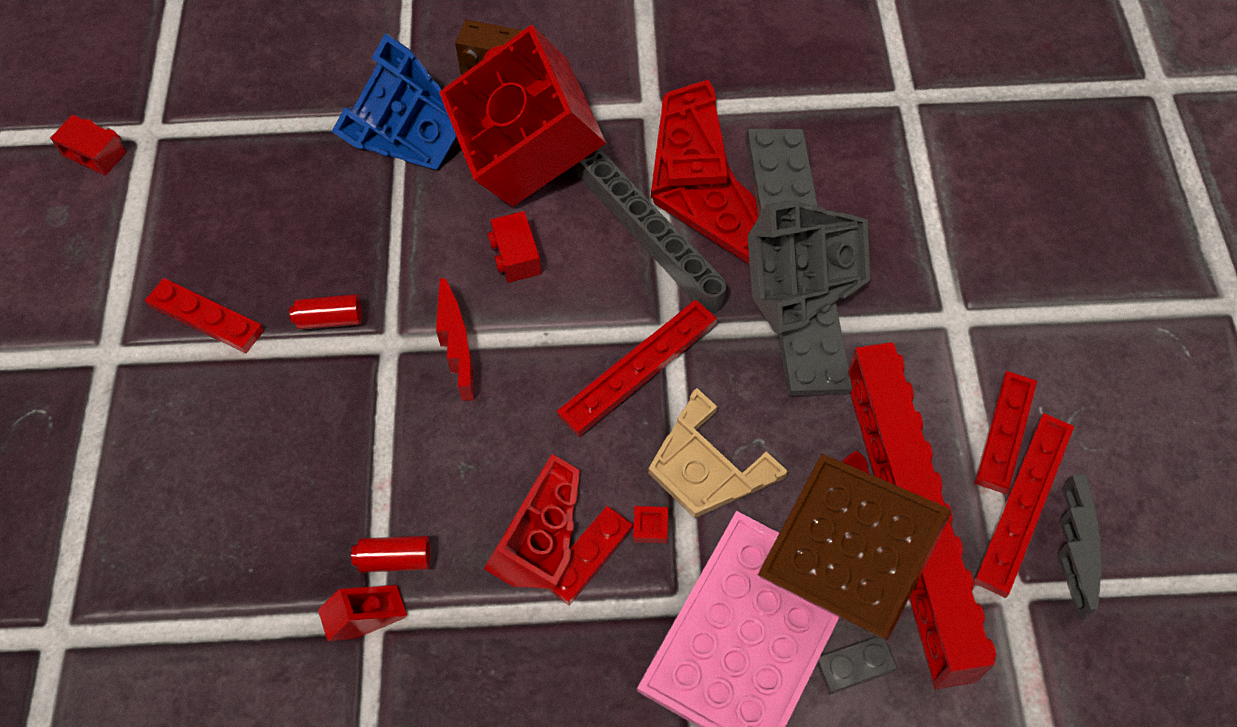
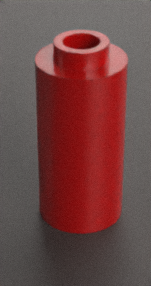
(326, 312)
(392, 554)

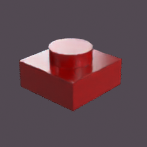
(650, 524)

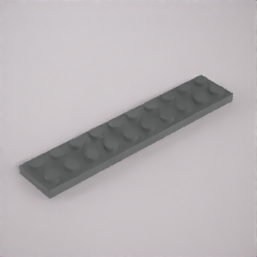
(816, 353)

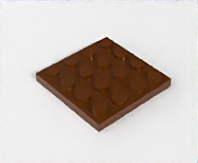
(855, 545)

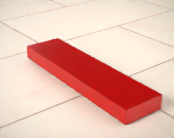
(1005, 432)

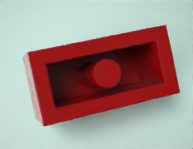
(89, 144)
(515, 247)

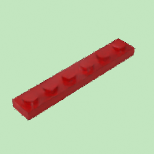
(636, 368)
(1023, 506)

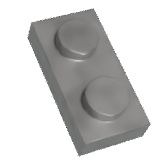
(856, 664)

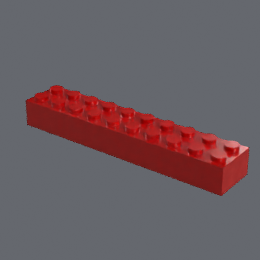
(896, 449)

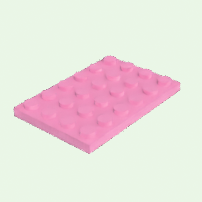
(739, 641)

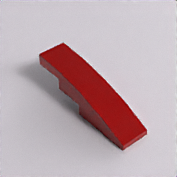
(453, 335)

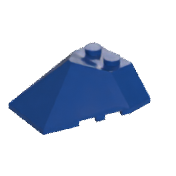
(399, 110)

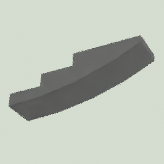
(1082, 553)

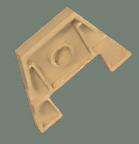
(698, 472)

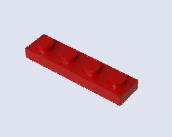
(204, 315)

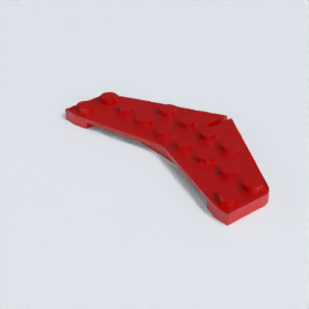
(717, 211)

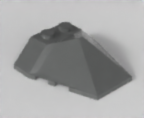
(805, 261)

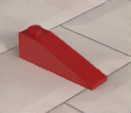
(538, 538)

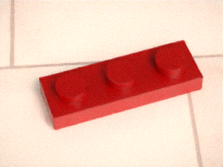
(591, 553)

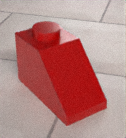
(360, 611)

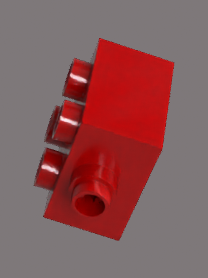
(521, 117)

